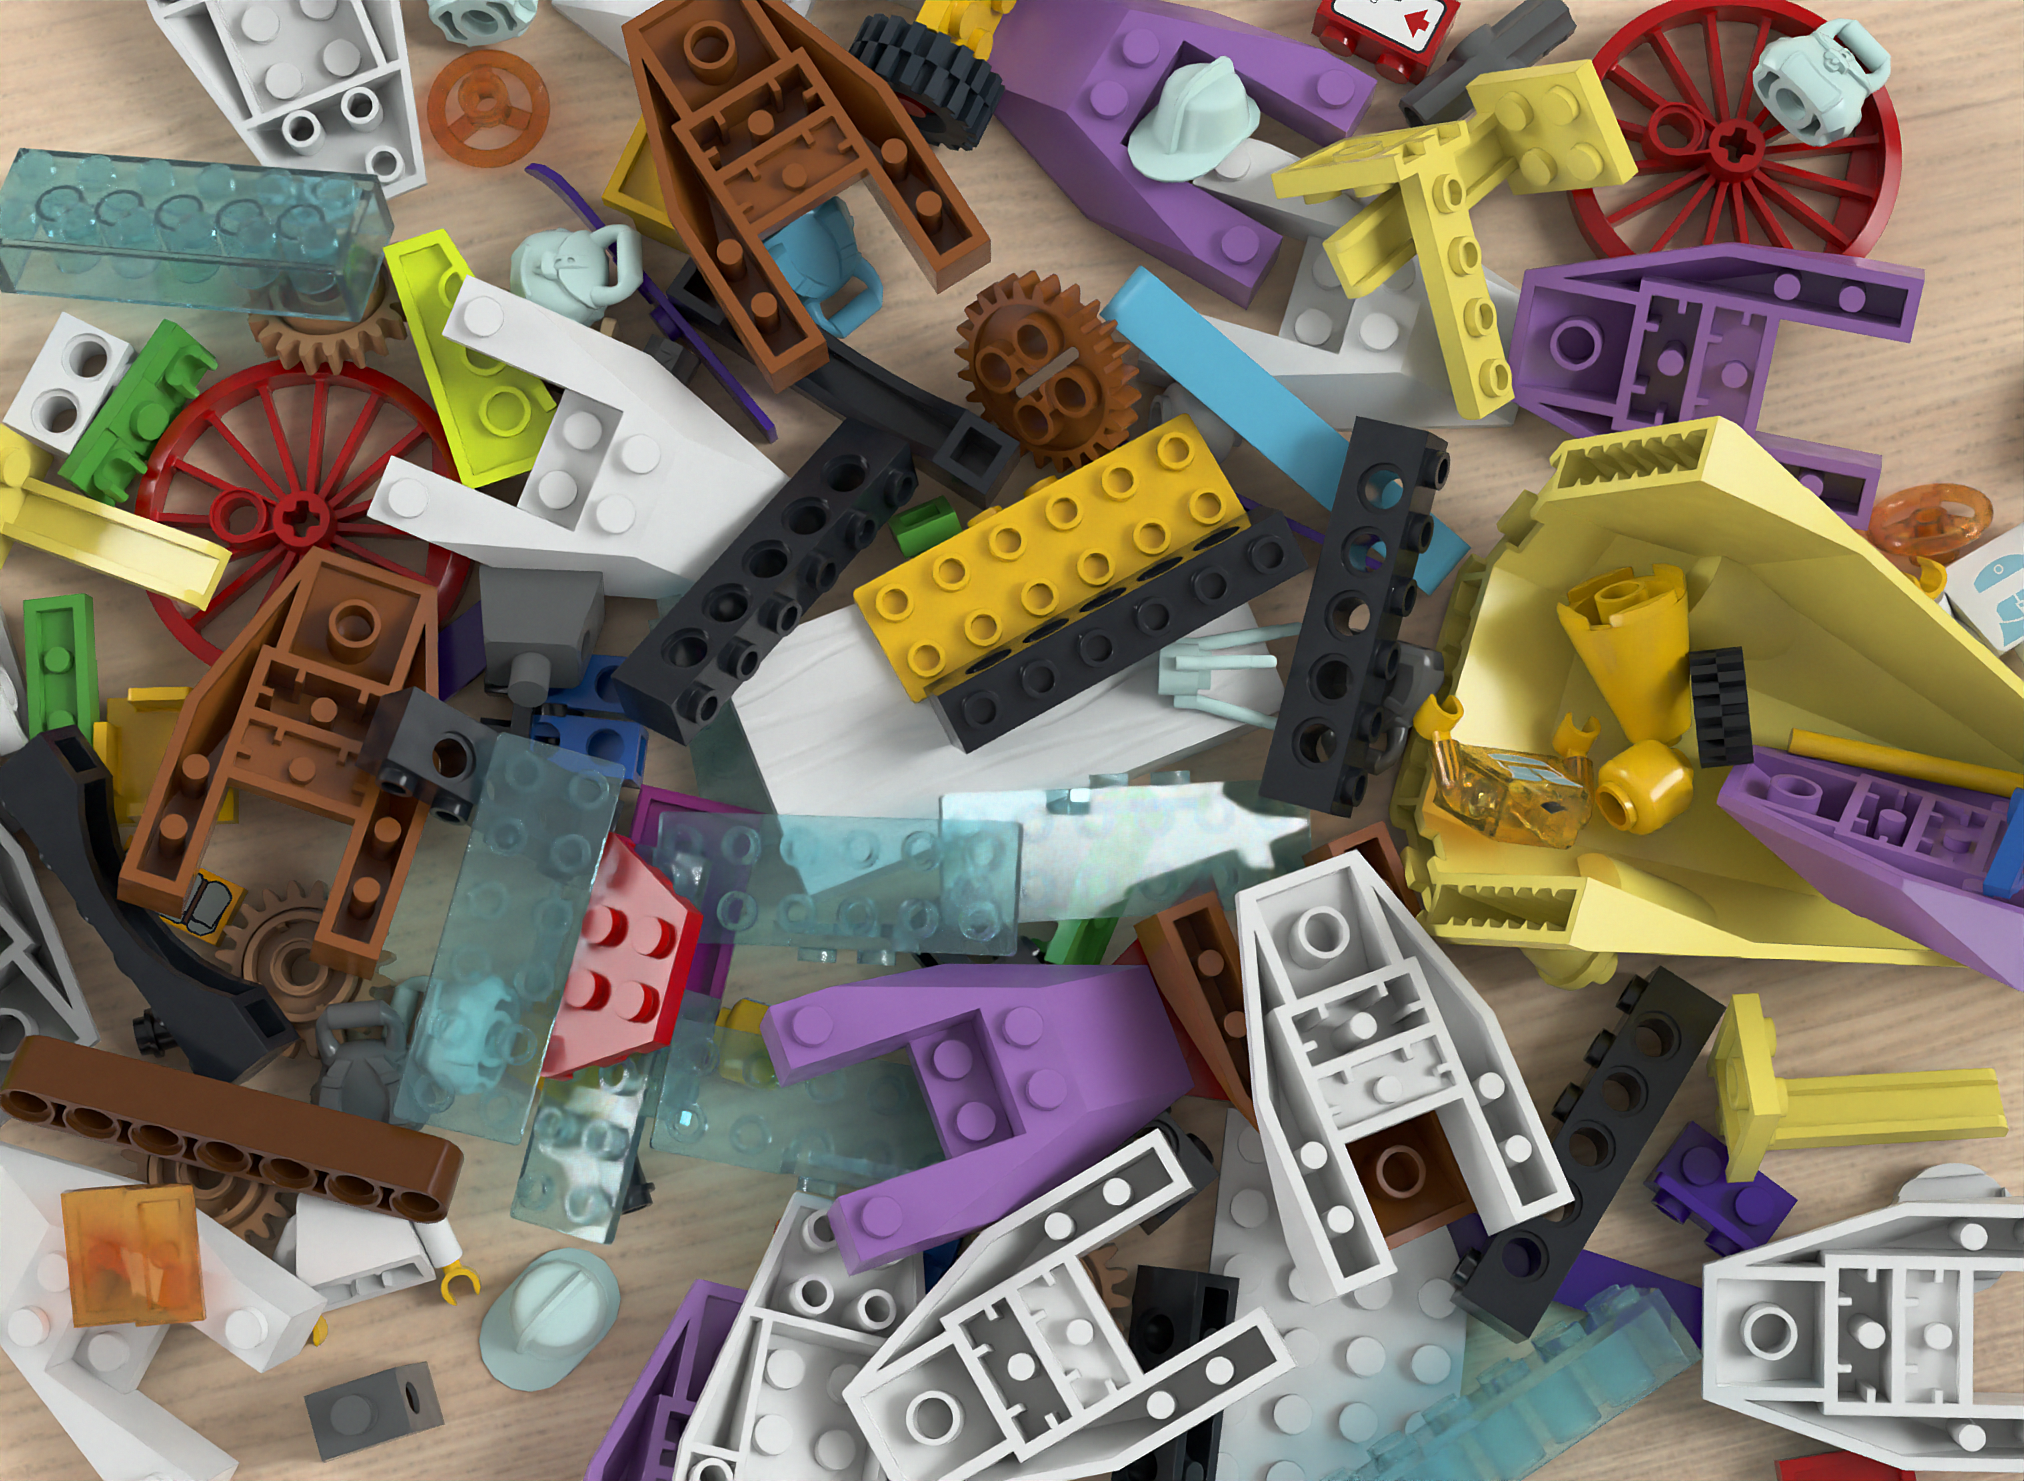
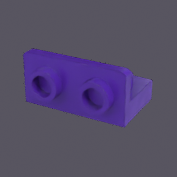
(1694, 1186)

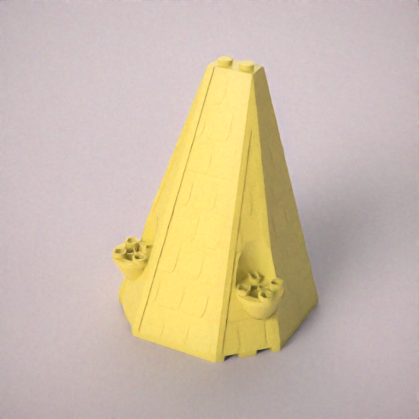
(1827, 648)

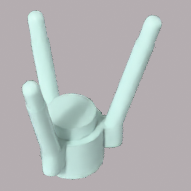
(1189, 664)

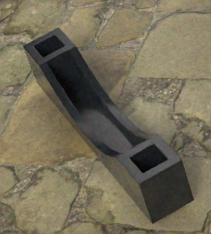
(942, 437)
(67, 809)

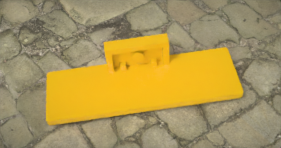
(1046, 552)

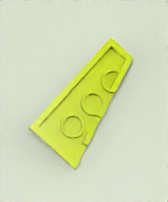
(487, 408)

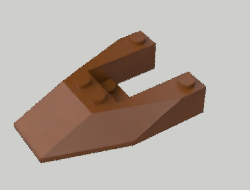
(762, 124)
(287, 724)
(1197, 965)

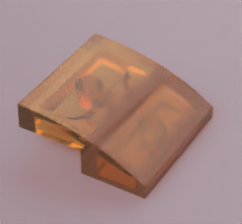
(133, 1254)

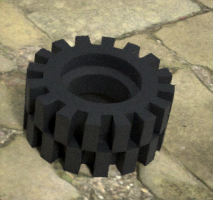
(1721, 707)

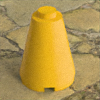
(1636, 647)

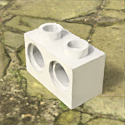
(58, 384)

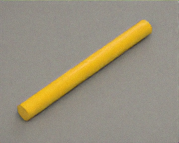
(1904, 763)

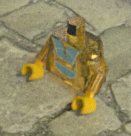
(1512, 792)

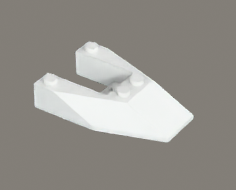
(1339, 353)
(626, 479)
(1361, 1030)
(1870, 1334)
(1022, 1365)
(94, 1372)

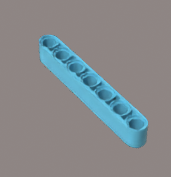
(1255, 404)

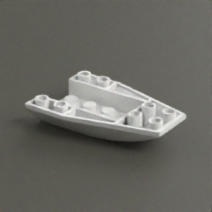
(307, 81)
(792, 1350)

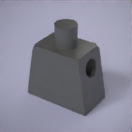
(539, 628)
(373, 1410)

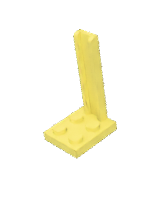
(1533, 127)
(1443, 238)
(99, 534)
(1834, 1111)

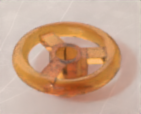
(481, 86)
(1930, 529)

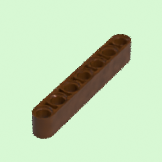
(231, 1129)

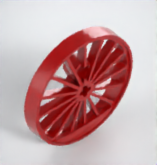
(1874, 150)
(276, 521)

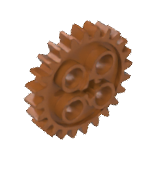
(1020, 330)

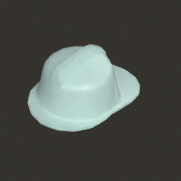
(1194, 124)
(549, 1319)

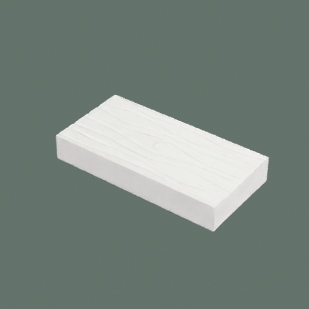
(848, 741)

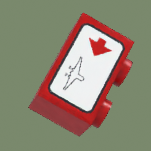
(1391, 34)

